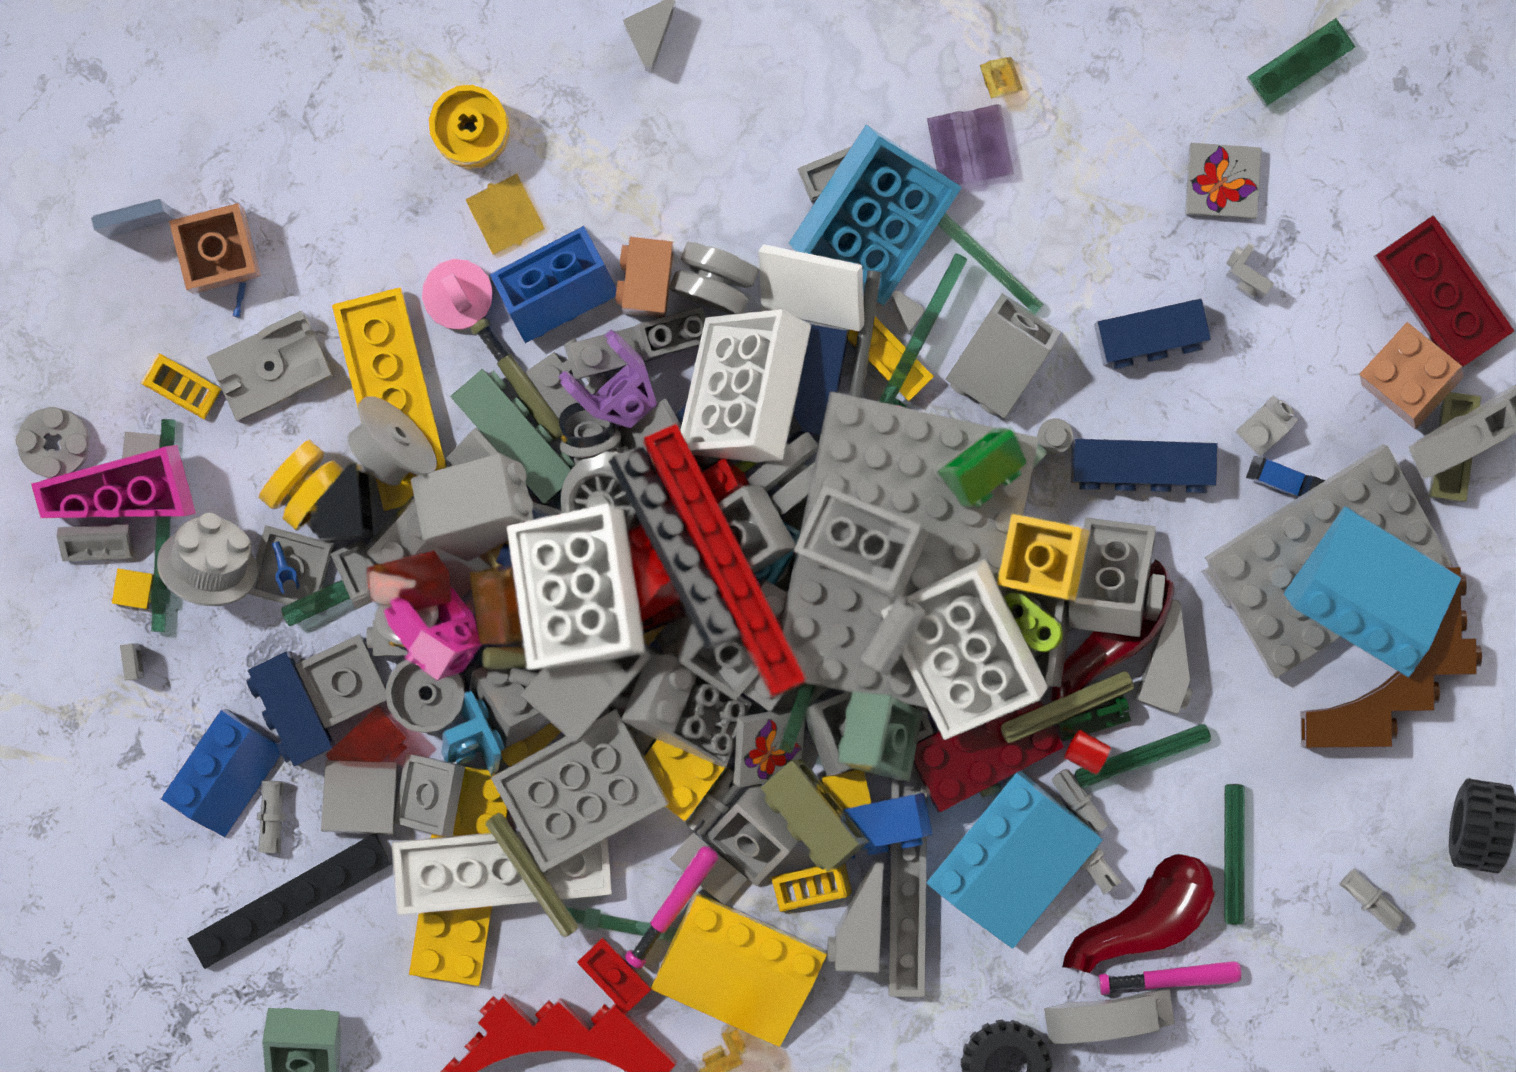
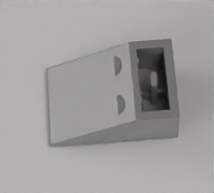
(580, 692)
(507, 709)
(685, 710)

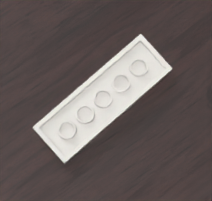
(478, 873)

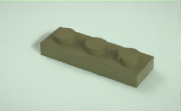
(1454, 482)

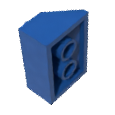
(554, 284)
(222, 773)

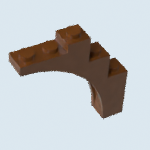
(1369, 717)

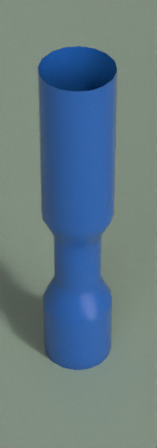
(240, 295)

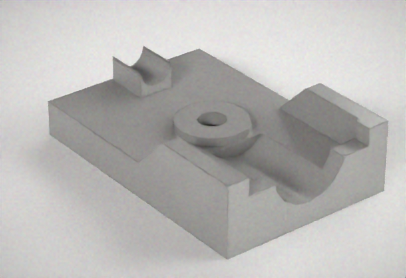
(296, 359)

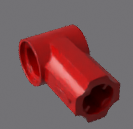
(1087, 752)

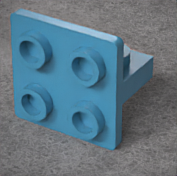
(473, 736)

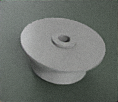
(389, 443)
(593, 485)

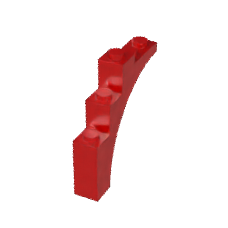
(511, 1032)

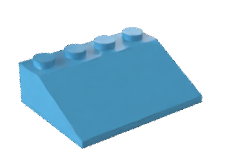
(876, 210)
(1374, 591)
(1014, 860)

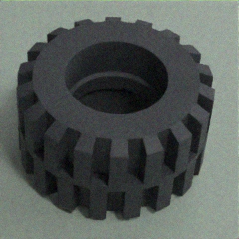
(1482, 826)
(1005, 1034)

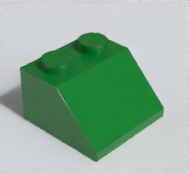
(984, 466)

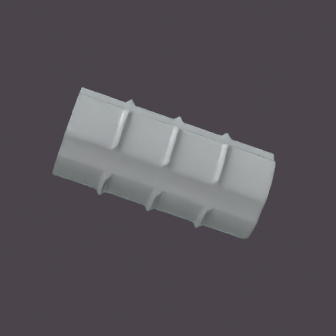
(893, 635)

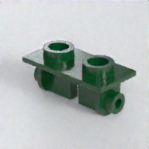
(1097, 718)

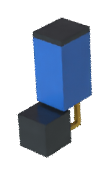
(1281, 477)

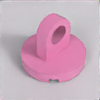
(457, 294)

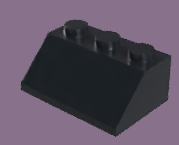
(345, 507)

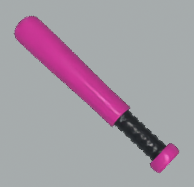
(678, 897)
(1175, 977)

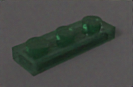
(1300, 62)

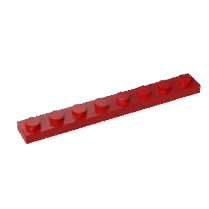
(724, 560)

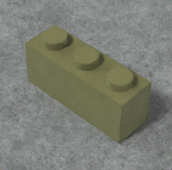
(813, 815)

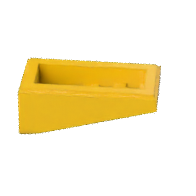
(153, 372)
(779, 883)

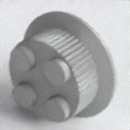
(208, 562)

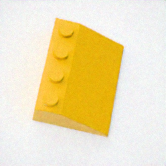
(738, 969)

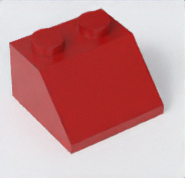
(651, 581)

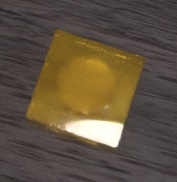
(1001, 77)

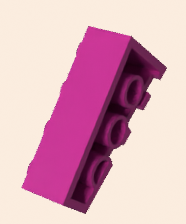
(127, 487)

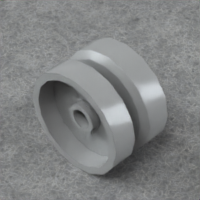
(712, 283)
(789, 474)
(421, 714)

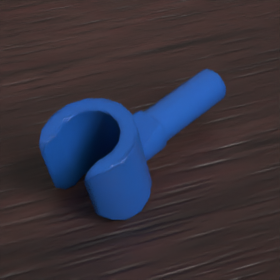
(285, 572)

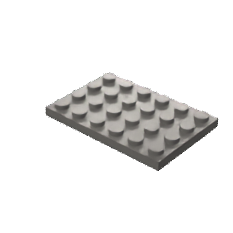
(1268, 556)

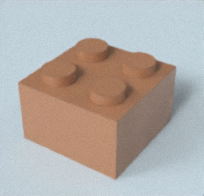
(215, 248)
(646, 277)
(1411, 375)

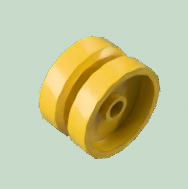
(467, 105)
(302, 482)

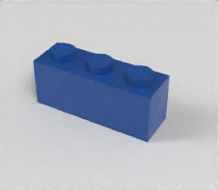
(892, 822)

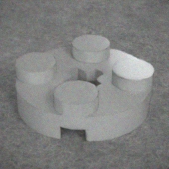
(32, 442)

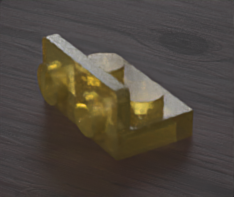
(726, 1059)

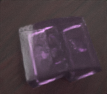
(971, 145)

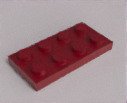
(1443, 292)
(978, 758)

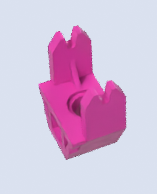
(441, 648)

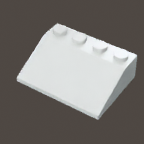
(745, 385)
(576, 588)
(969, 652)

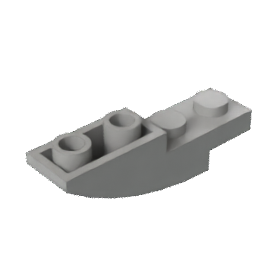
(648, 339)
(1466, 435)

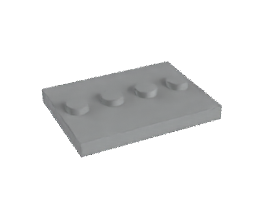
(580, 791)

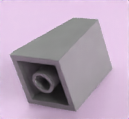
(1002, 356)
(472, 504)

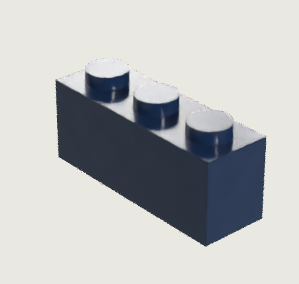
(1152, 333)
(819, 374)
(289, 709)

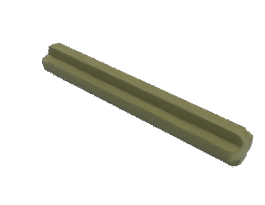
(1067, 707)
(531, 874)

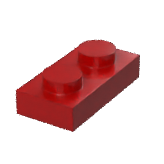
(614, 975)

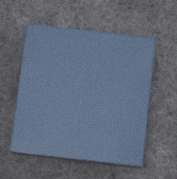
(132, 218)

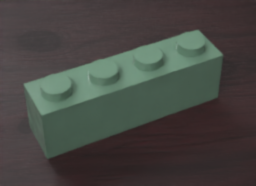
(512, 434)

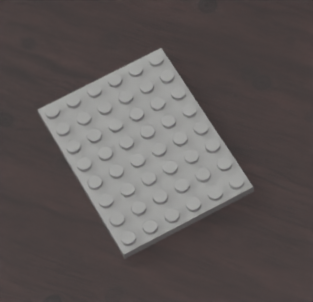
(891, 462)

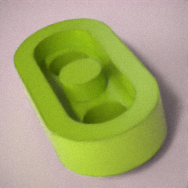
(1033, 620)

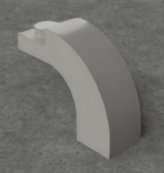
(1109, 1018)

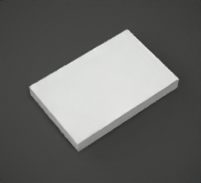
(812, 287)

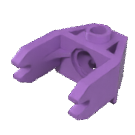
(625, 396)

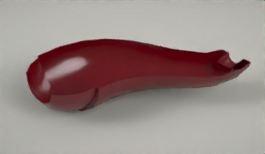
(1106, 650)
(1161, 915)

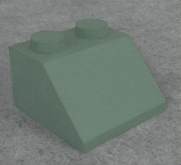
(880, 735)
(301, 1040)

